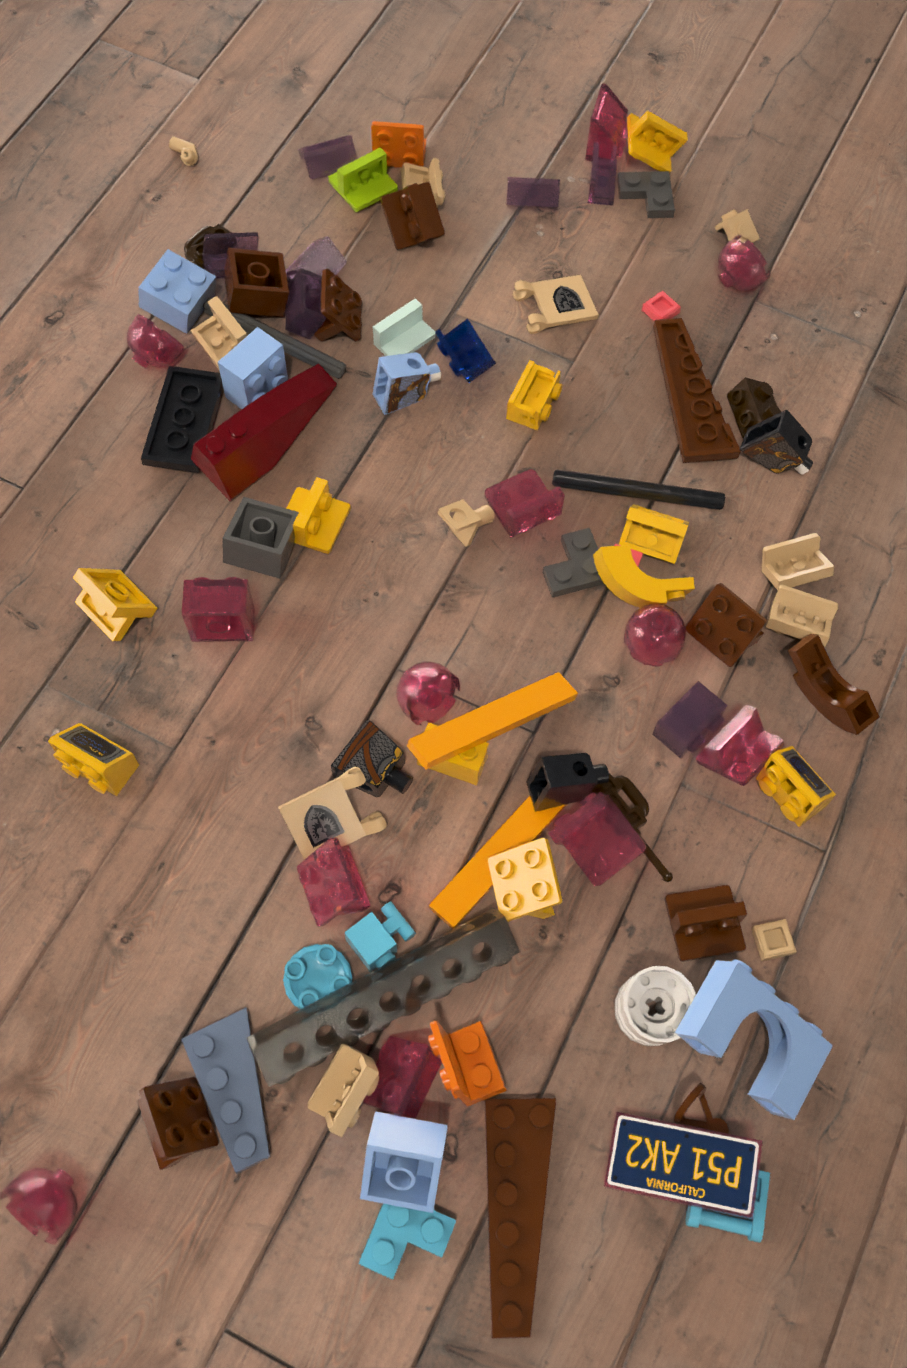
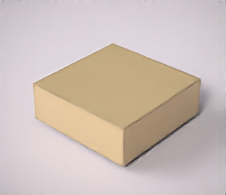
(773, 940)

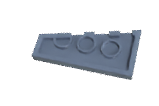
(231, 1087)

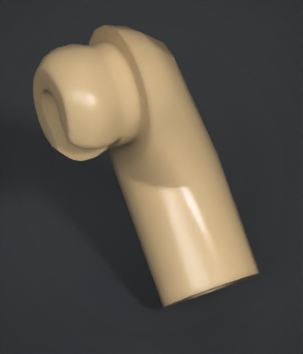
(188, 150)

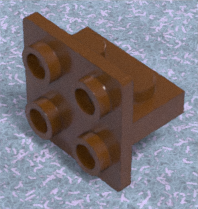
(412, 215)
(340, 307)
(726, 625)
(706, 922)
(176, 1120)

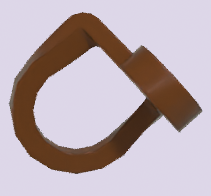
(712, 1124)

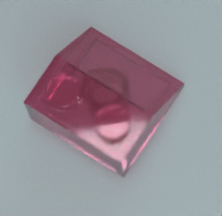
(607, 126)

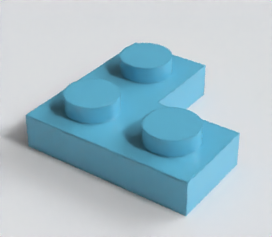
(397, 1228)

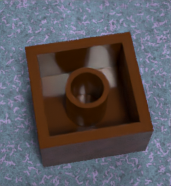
(256, 282)

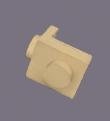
(738, 224)

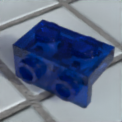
(466, 350)

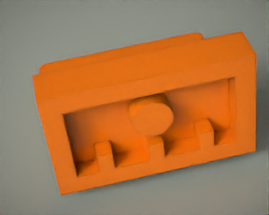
(400, 142)
(468, 1063)

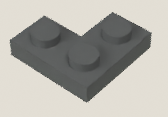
(651, 186)
(579, 570)

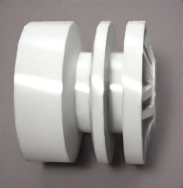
(673, 998)

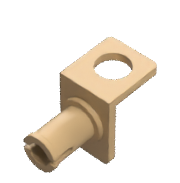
(465, 519)

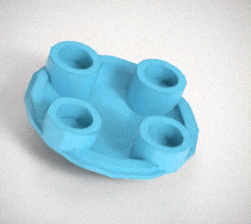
(315, 974)

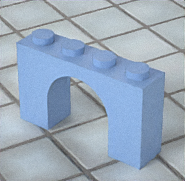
(794, 1045)

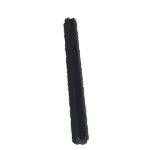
(638, 489)

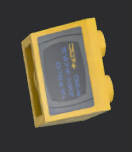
(94, 758)
(794, 785)

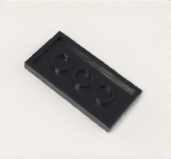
(182, 418)

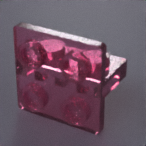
(740, 748)
(332, 882)
(404, 1077)

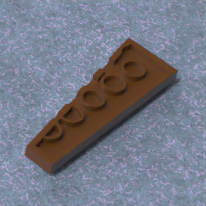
(695, 412)
(517, 1178)

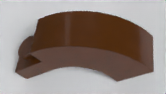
(827, 690)

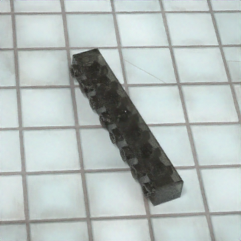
(366, 992)

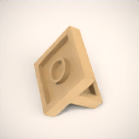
(219, 332)

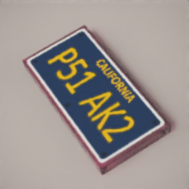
(684, 1165)

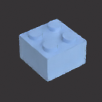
(176, 291)
(252, 368)
(403, 1162)

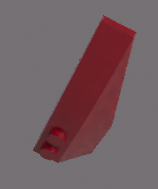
(260, 433)

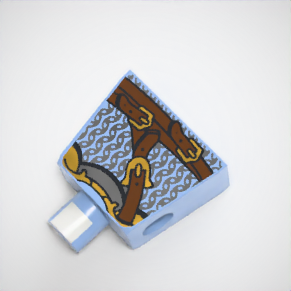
(402, 380)

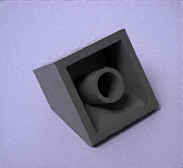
(260, 537)

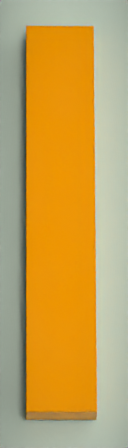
(491, 720)
(475, 877)

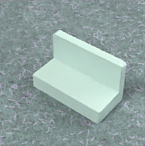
(402, 331)

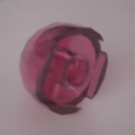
(741, 265)
(151, 344)
(655, 634)
(426, 692)
(42, 1201)

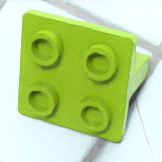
(364, 180)

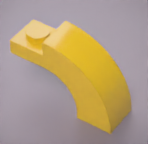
(631, 584)

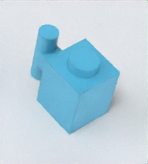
(374, 940)

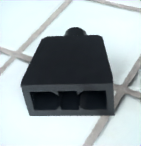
(564, 780)

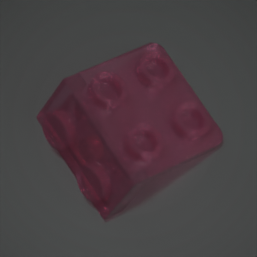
(524, 502)
(598, 838)

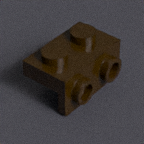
(752, 403)

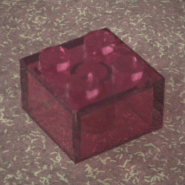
(218, 609)

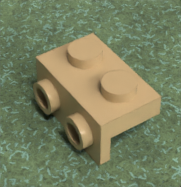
(417, 174)
(796, 562)
(801, 614)
(344, 1088)

